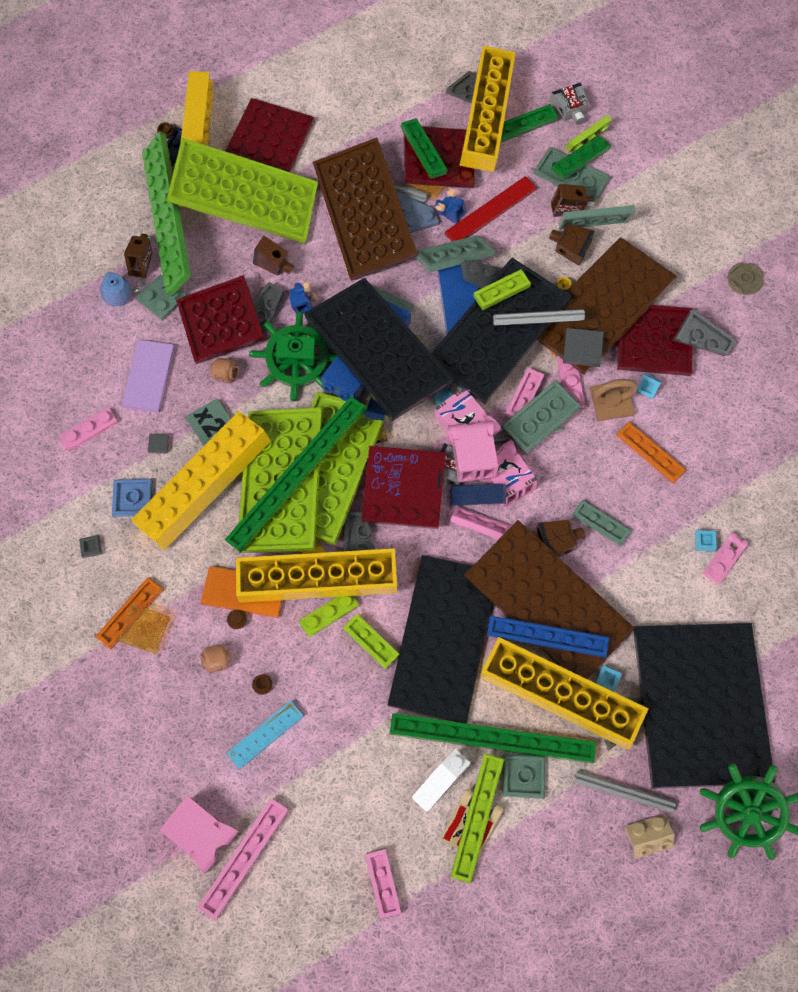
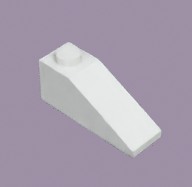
(441, 780)

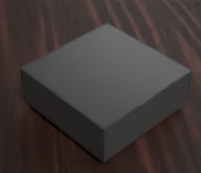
(158, 443)
(90, 546)

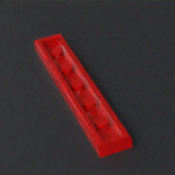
(491, 210)

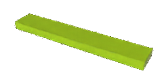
(477, 818)

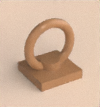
(613, 399)

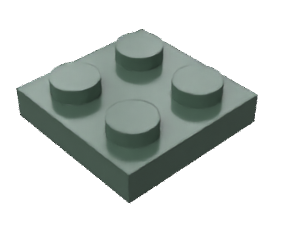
(156, 299)

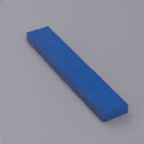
(548, 636)

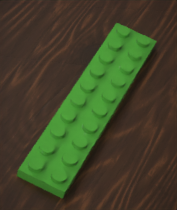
(165, 215)

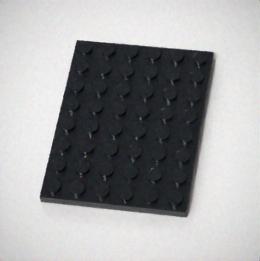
(701, 704)

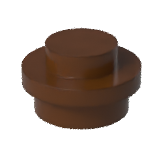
(166, 128)
(236, 619)
(262, 684)

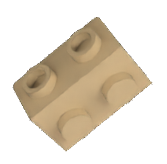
(650, 836)

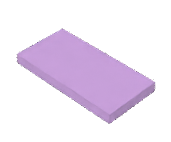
(148, 376)

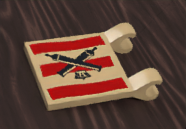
(455, 827)

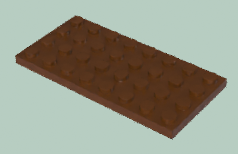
(364, 209)
(612, 295)
(541, 589)

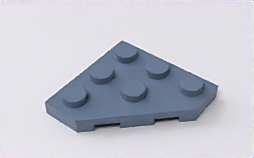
(417, 214)

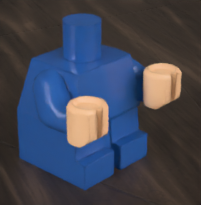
(451, 207)
(299, 298)

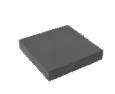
(583, 347)

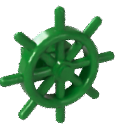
(294, 347)
(753, 802)

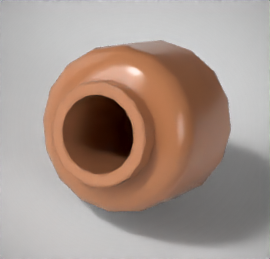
(224, 370)
(215, 658)

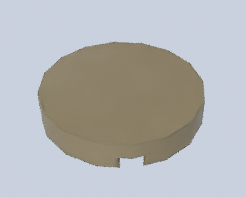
(748, 283)

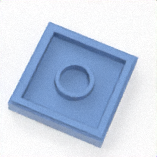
(130, 496)

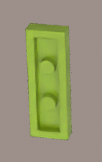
(589, 133)
(501, 289)
(328, 614)
(371, 641)

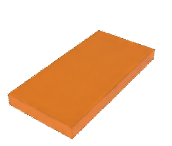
(221, 593)

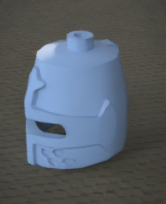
(115, 289)

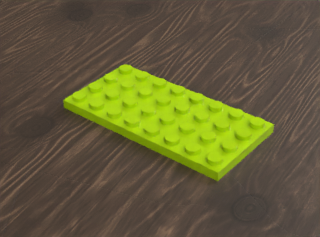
(242, 191)
(341, 468)
(295, 522)

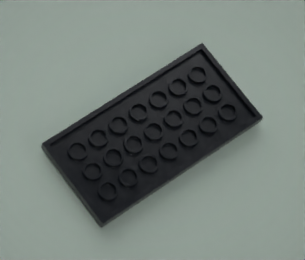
(378, 349)
(485, 354)
(441, 643)

